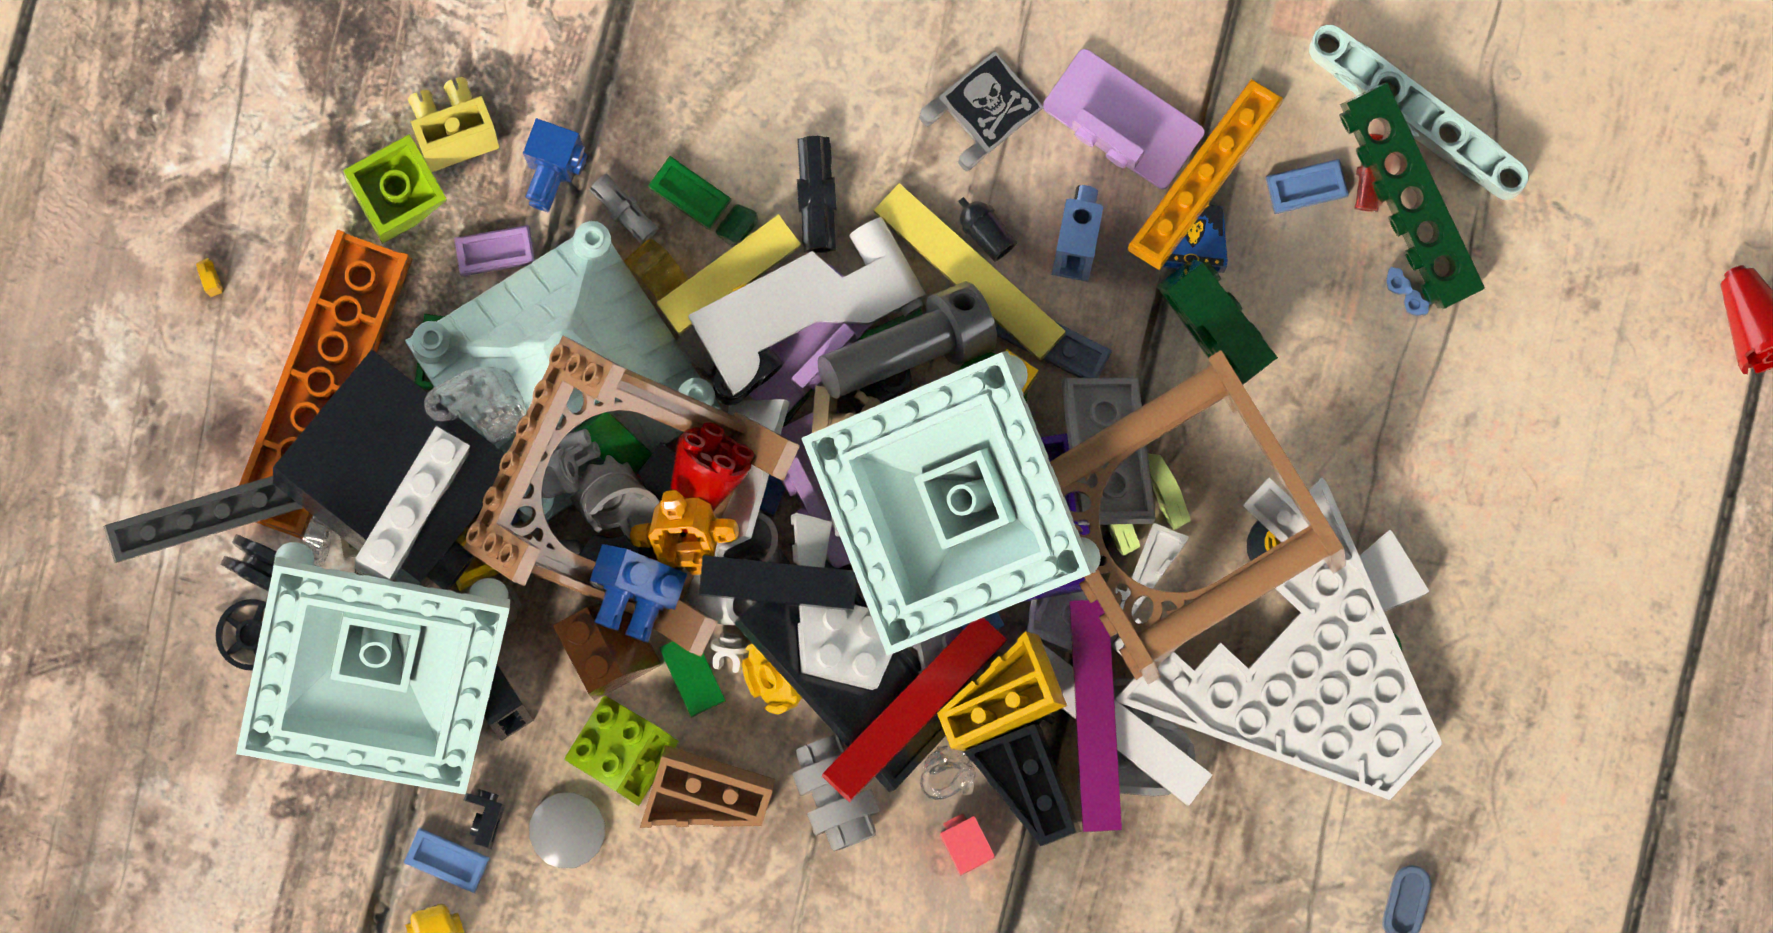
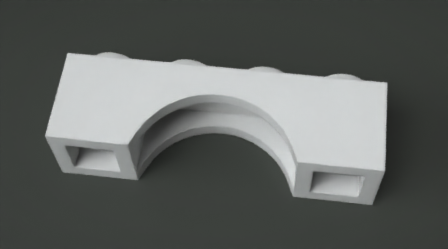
(412, 505)

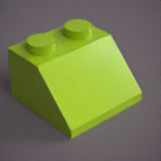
(395, 188)

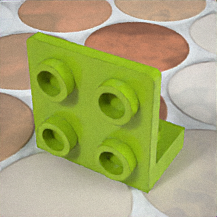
(620, 749)

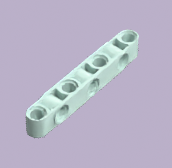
(1473, 152)

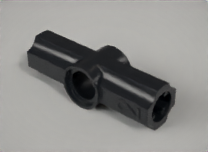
(816, 194)

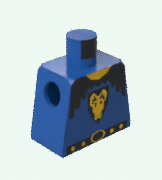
(1203, 241)

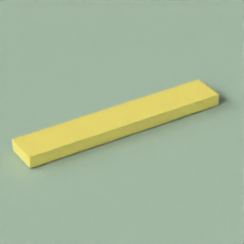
(962, 263)

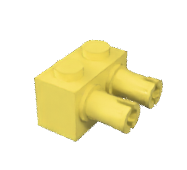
(455, 132)

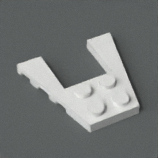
(1051, 615)
(834, 641)

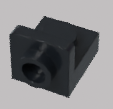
(486, 824)

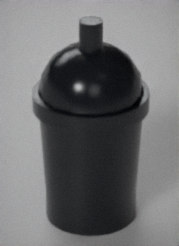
(986, 228)

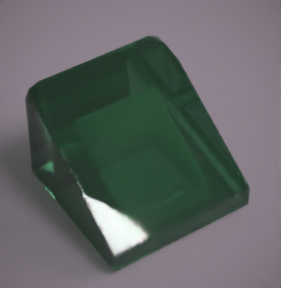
(737, 225)

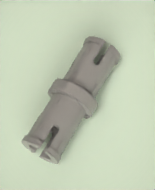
(623, 209)

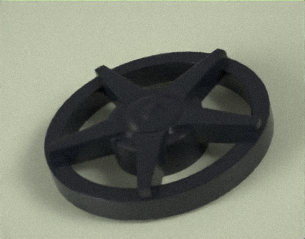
(246, 633)

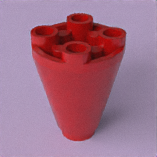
(709, 464)

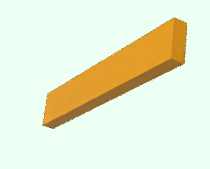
(1205, 174)

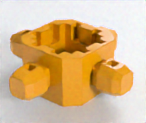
(669, 519)

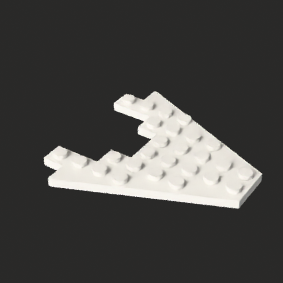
(1324, 691)

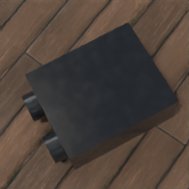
(361, 451)

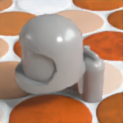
(562, 468)

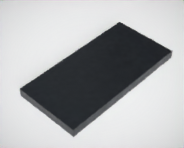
(840, 705)

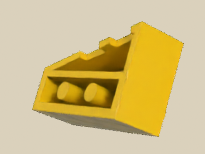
(1004, 697)

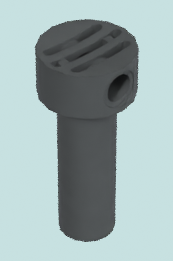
(954, 326)

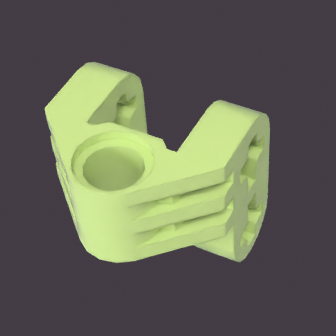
(1170, 502)

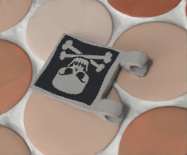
(987, 104)

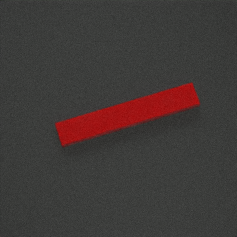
(913, 708)

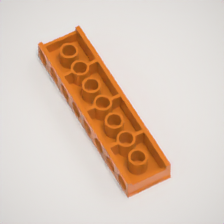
(336, 333)

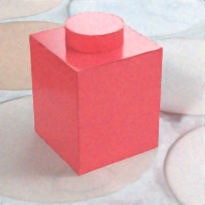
(966, 843)

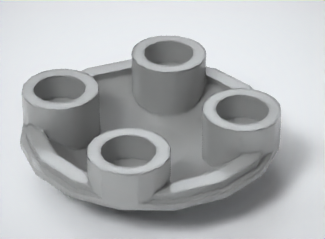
(567, 830)

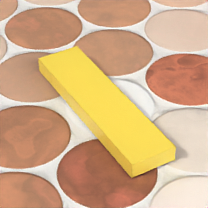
(735, 267)

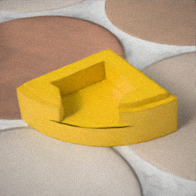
(209, 277)

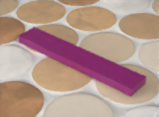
(1095, 718)

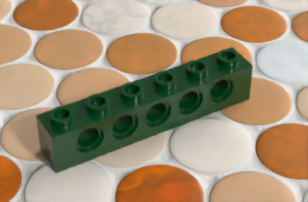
(1462, 276)

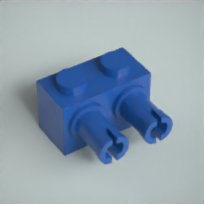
(555, 157)
(637, 577)

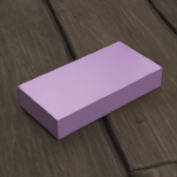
(494, 250)

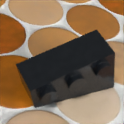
(1029, 782)

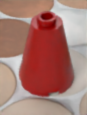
(1750, 317)

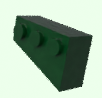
(1216, 318)

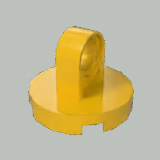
(768, 683)

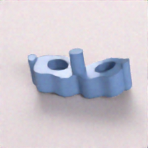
(1401, 285)

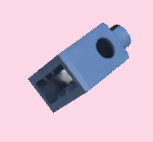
(1078, 235)

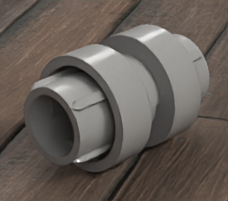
(840, 820)

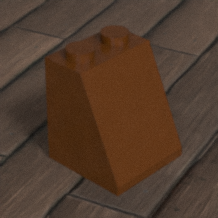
(604, 655)

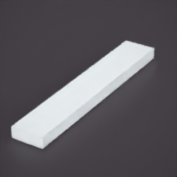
(1141, 743)

